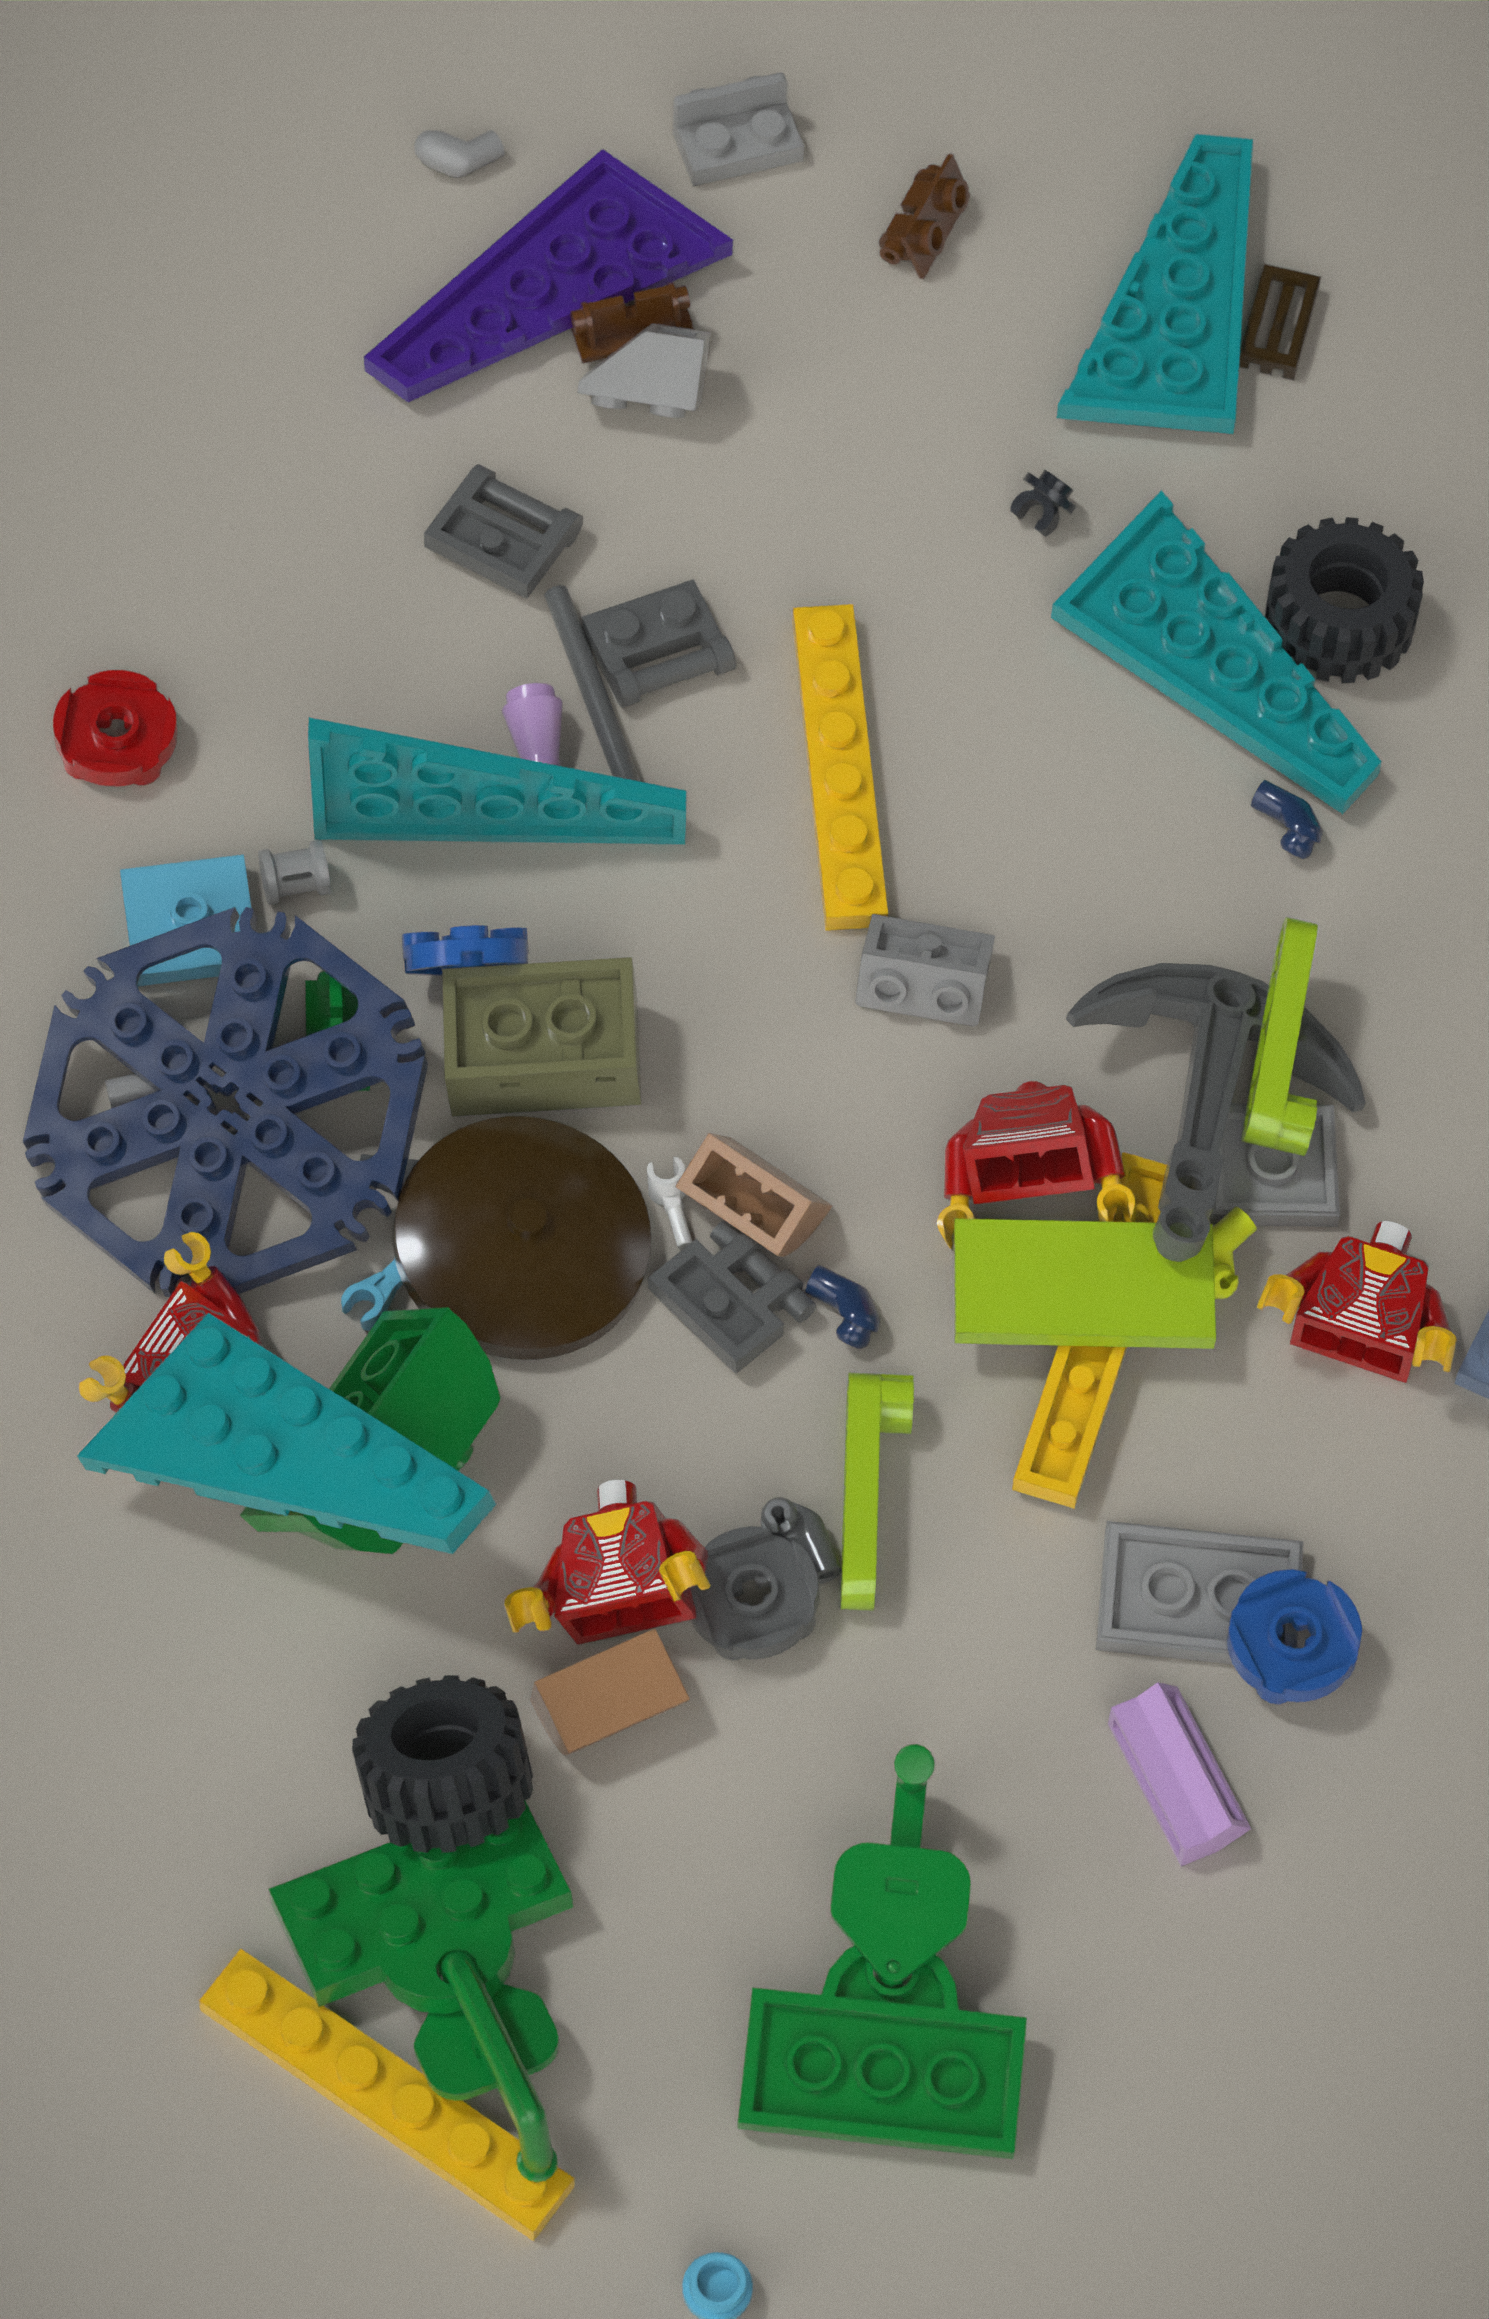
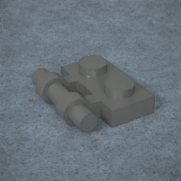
(719, 1306)

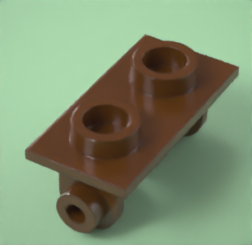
(936, 201)
(609, 324)

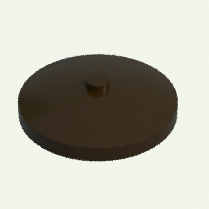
(523, 1235)

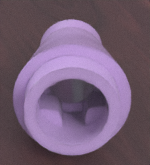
(535, 721)

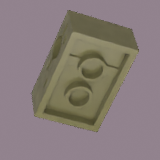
(541, 1036)

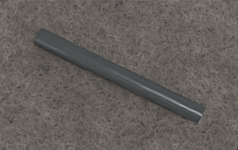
(590, 683)

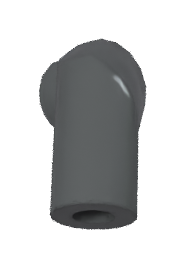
(807, 1529)

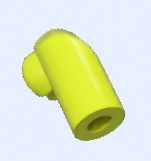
(1228, 1236)

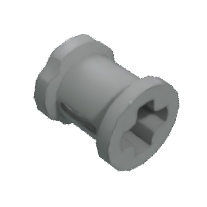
(294, 872)

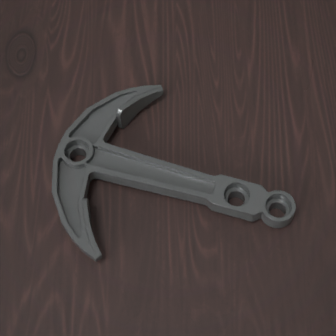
(1225, 1015)

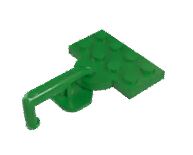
(451, 1916)
(883, 2055)

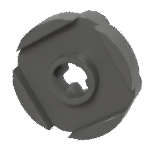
(784, 1615)

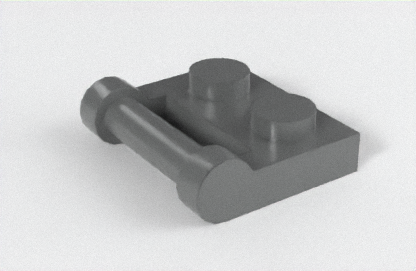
(495, 543)
(652, 630)

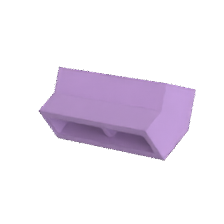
(1177, 1773)

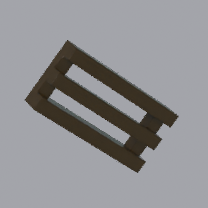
(1270, 357)

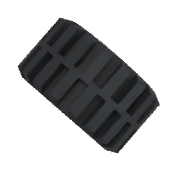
(1353, 562)
(443, 1763)

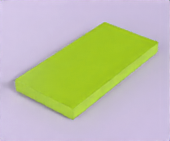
(1078, 1286)

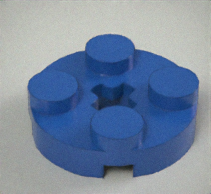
(463, 948)
(1288, 1672)

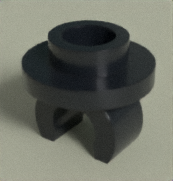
(1049, 493)

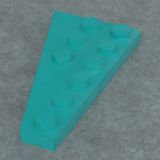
(1176, 317)
(1202, 642)
(426, 790)
(279, 1442)

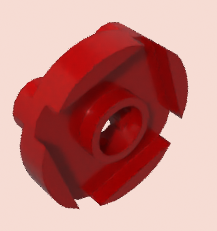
(120, 759)

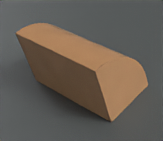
(752, 1195)
(607, 1693)

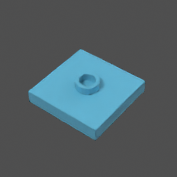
(176, 895)

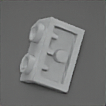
(736, 129)
(924, 970)

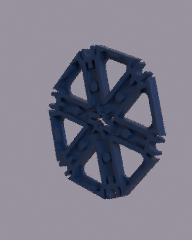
(241, 1046)

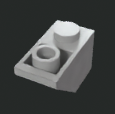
(655, 368)

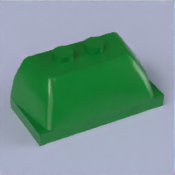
(420, 1379)

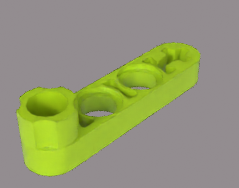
(1272, 1114)
(872, 1407)

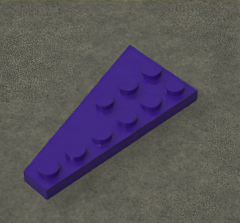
(586, 241)

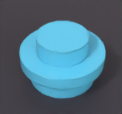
(717, 2286)

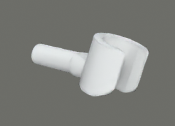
(666, 1194)

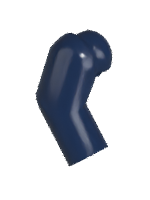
(1294, 814)
(852, 1302)

